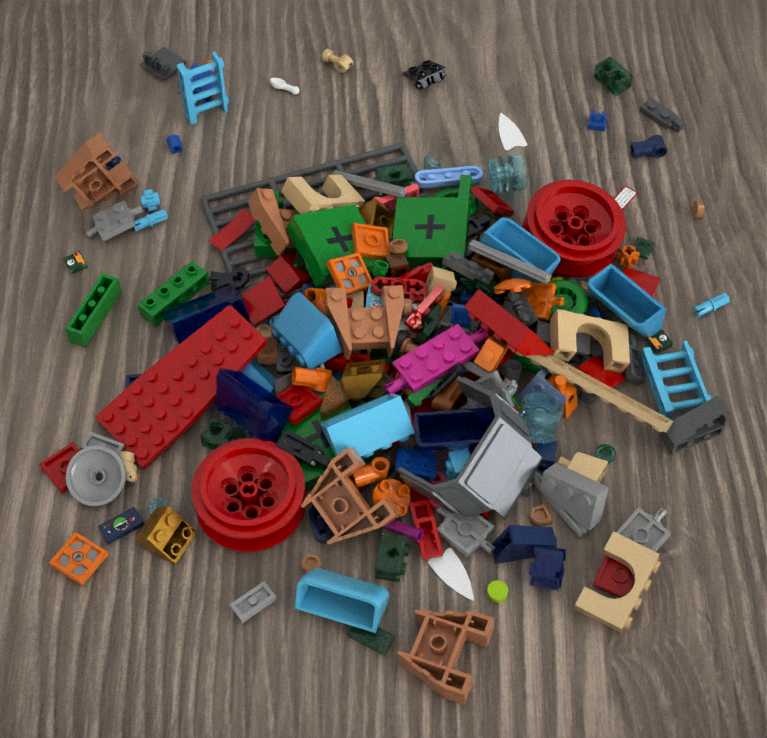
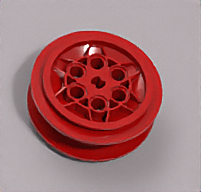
(578, 224)
(226, 472)

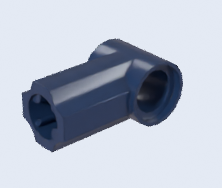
(653, 146)

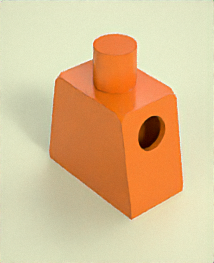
(491, 354)
(568, 390)

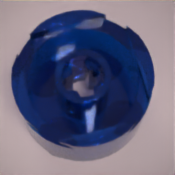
(548, 567)

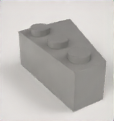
(575, 494)

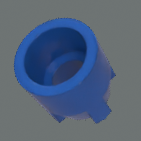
(174, 143)

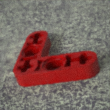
(411, 294)

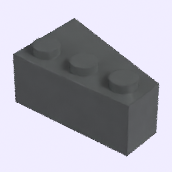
(542, 330)
(696, 426)

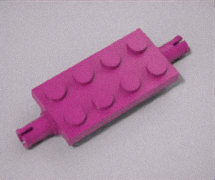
(435, 358)

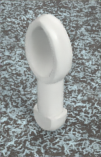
(281, 84)

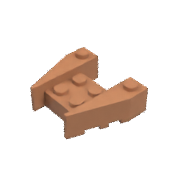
(91, 178)
(272, 219)
(365, 326)
(342, 503)
(439, 647)

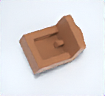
(268, 354)

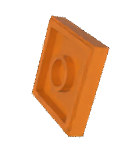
(370, 241)

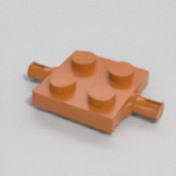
(542, 299)

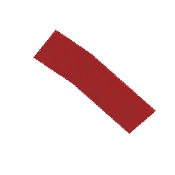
(232, 230)

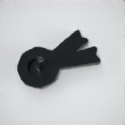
(237, 278)

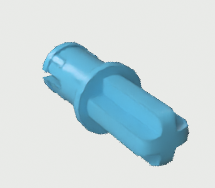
(150, 220)
(711, 304)

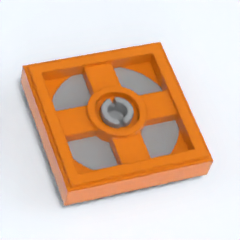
(350, 273)
(78, 558)

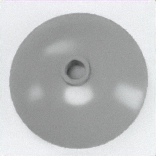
(83, 473)

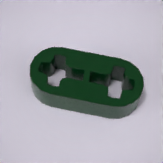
(378, 354)

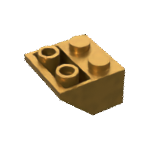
(166, 534)

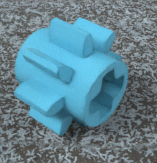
(150, 200)

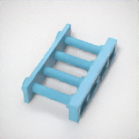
(187, 87)
(661, 391)

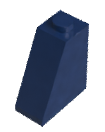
(519, 541)

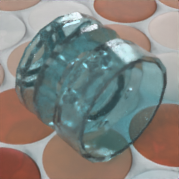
(506, 173)
(542, 416)

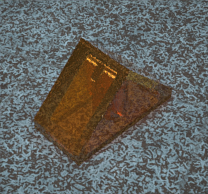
(334, 400)

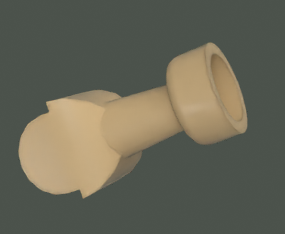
(341, 63)

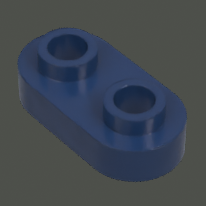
(319, 526)

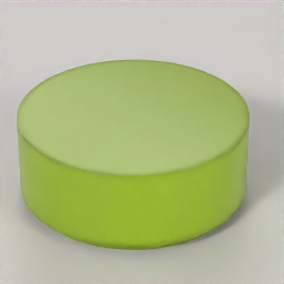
(497, 591)

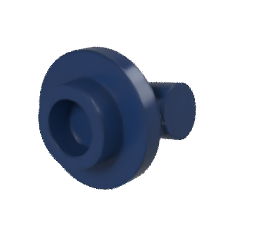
(113, 162)

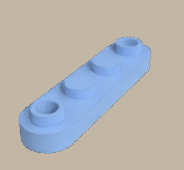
(446, 176)

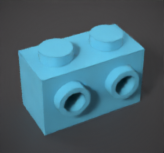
(456, 462)

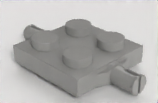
(114, 220)
(494, 383)
(646, 529)
(465, 532)

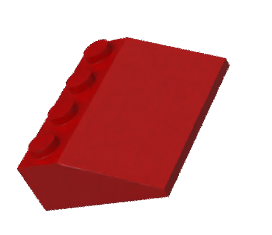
(505, 326)

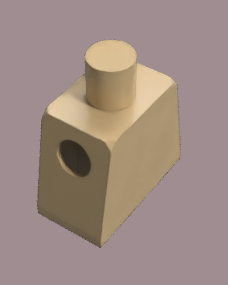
(586, 465)

